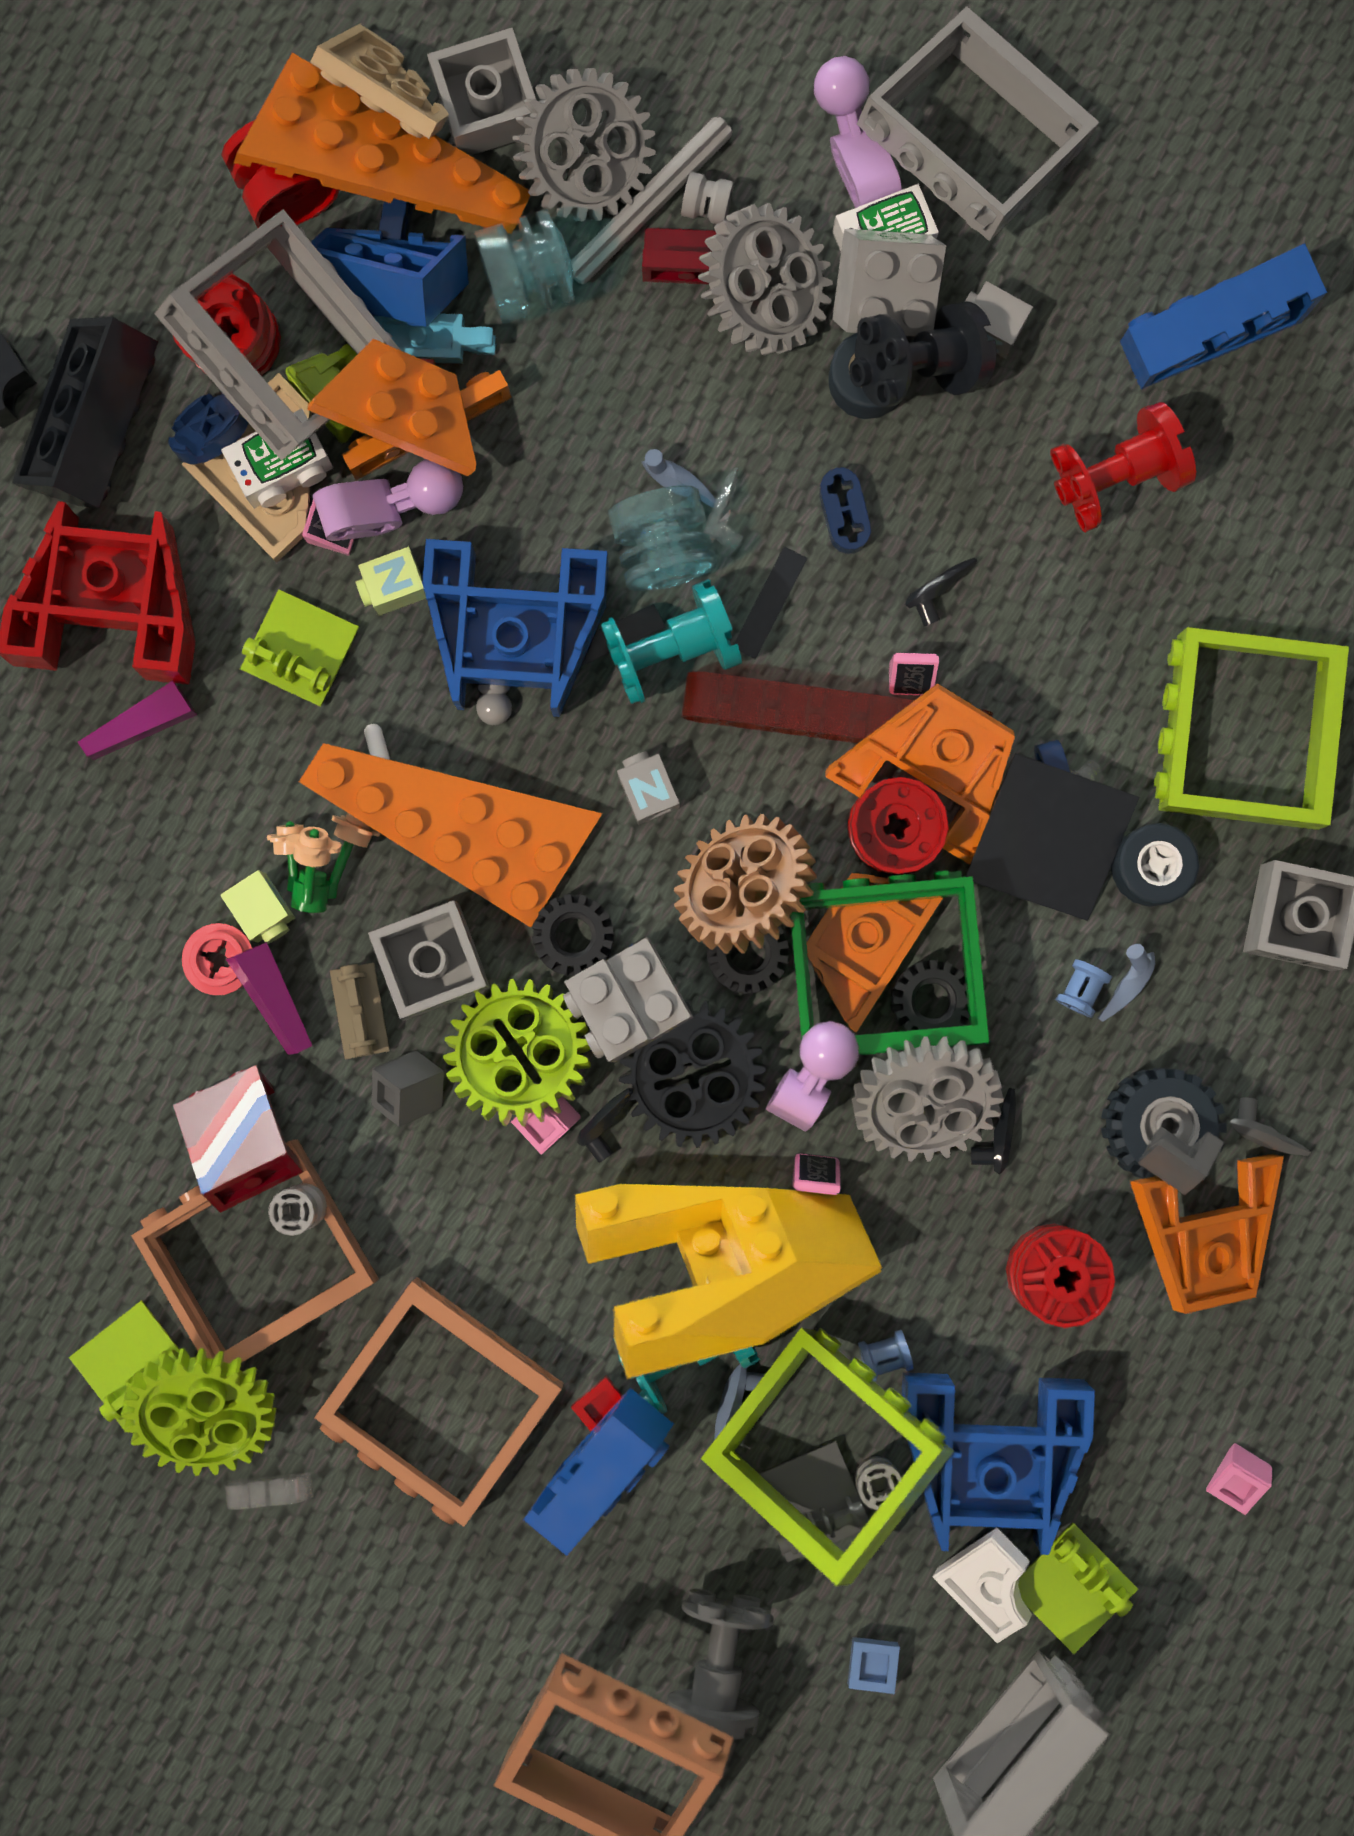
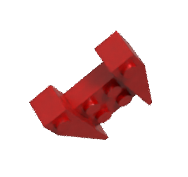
(102, 583)

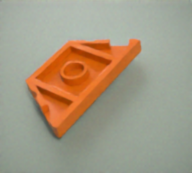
(401, 404)
(862, 947)

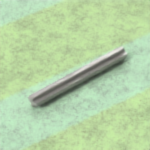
(650, 200)

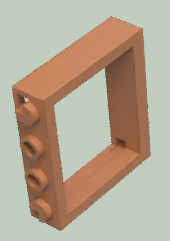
(188, 1308)
(483, 1341)
(630, 1715)

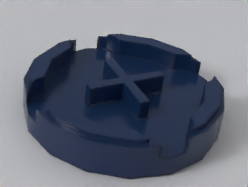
(206, 429)

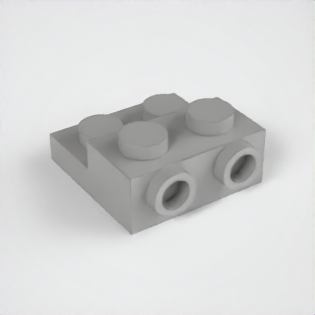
(626, 1001)

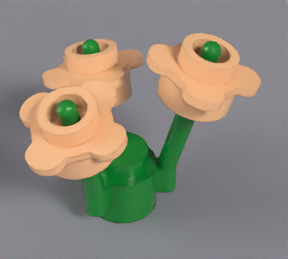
(313, 849)

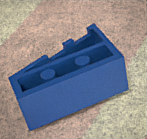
(397, 277)
(599, 1470)

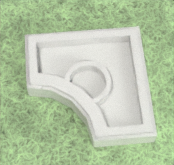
(986, 1584)

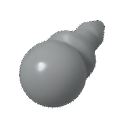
(493, 705)

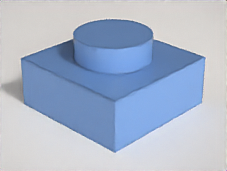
(873, 1665)

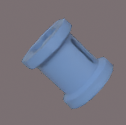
(1083, 972)
(887, 1354)

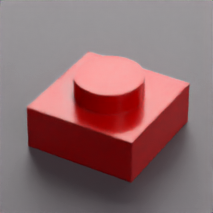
(596, 1402)

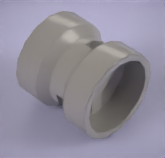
(697, 196)
(306, 1203)
(873, 1477)

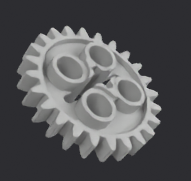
(553, 119)
(737, 258)
(927, 1099)

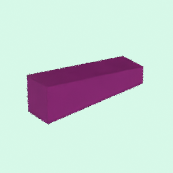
(151, 715)
(268, 991)

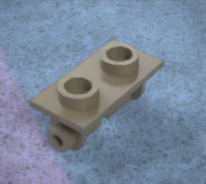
(359, 1010)

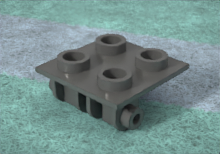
(822, 1491)

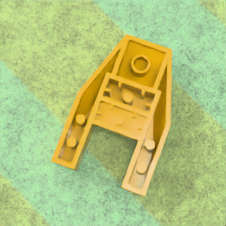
(751, 1254)

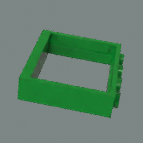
(901, 889)

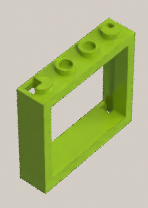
(1323, 739)
(834, 1563)

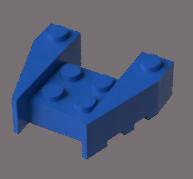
(509, 633)
(1004, 1471)

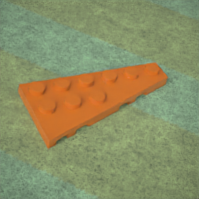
(349, 147)
(478, 834)

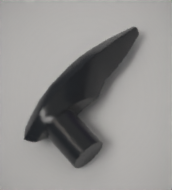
(939, 585)
(591, 1133)
(1003, 1135)

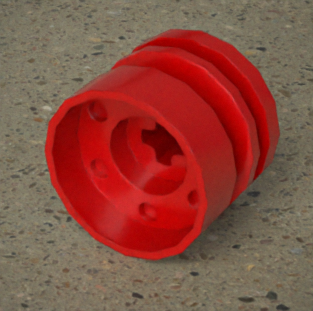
(270, 192)
(239, 306)
(920, 839)
(1035, 1265)

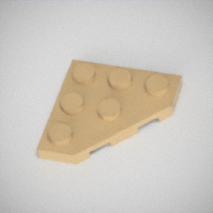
(375, 72)
(274, 527)

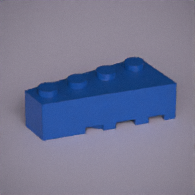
(1223, 317)

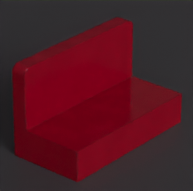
(674, 255)

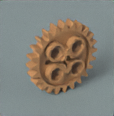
(745, 883)

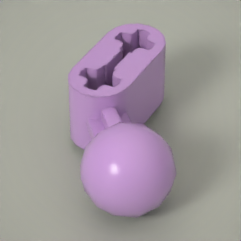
(862, 163)
(375, 508)
(827, 1054)

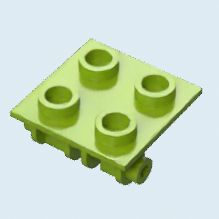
(299, 648)
(119, 1352)
(1075, 1588)

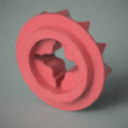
(200, 969)

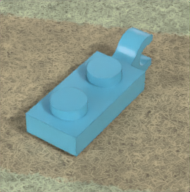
(442, 339)

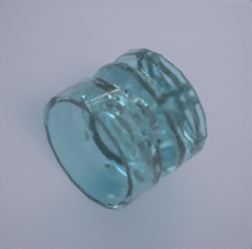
(525, 266)
(660, 531)

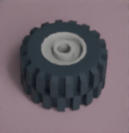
(1155, 1101)

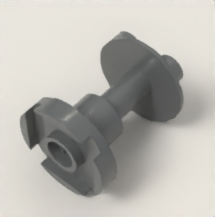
(717, 1679)

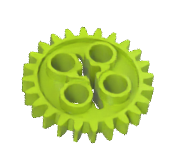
(483, 1075)
(198, 1411)

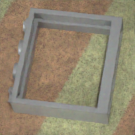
(1011, 78)
(224, 361)
(1001, 1735)

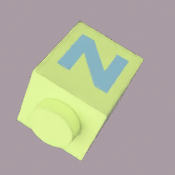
(391, 581)
(258, 908)

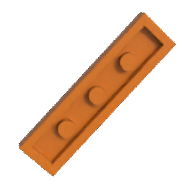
(481, 394)

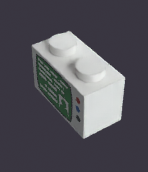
(898, 212)
(266, 477)

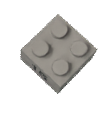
(482, 90)
(889, 276)
(1302, 916)
(429, 960)

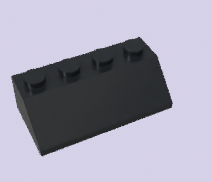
(86, 411)

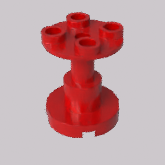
(1136, 460)

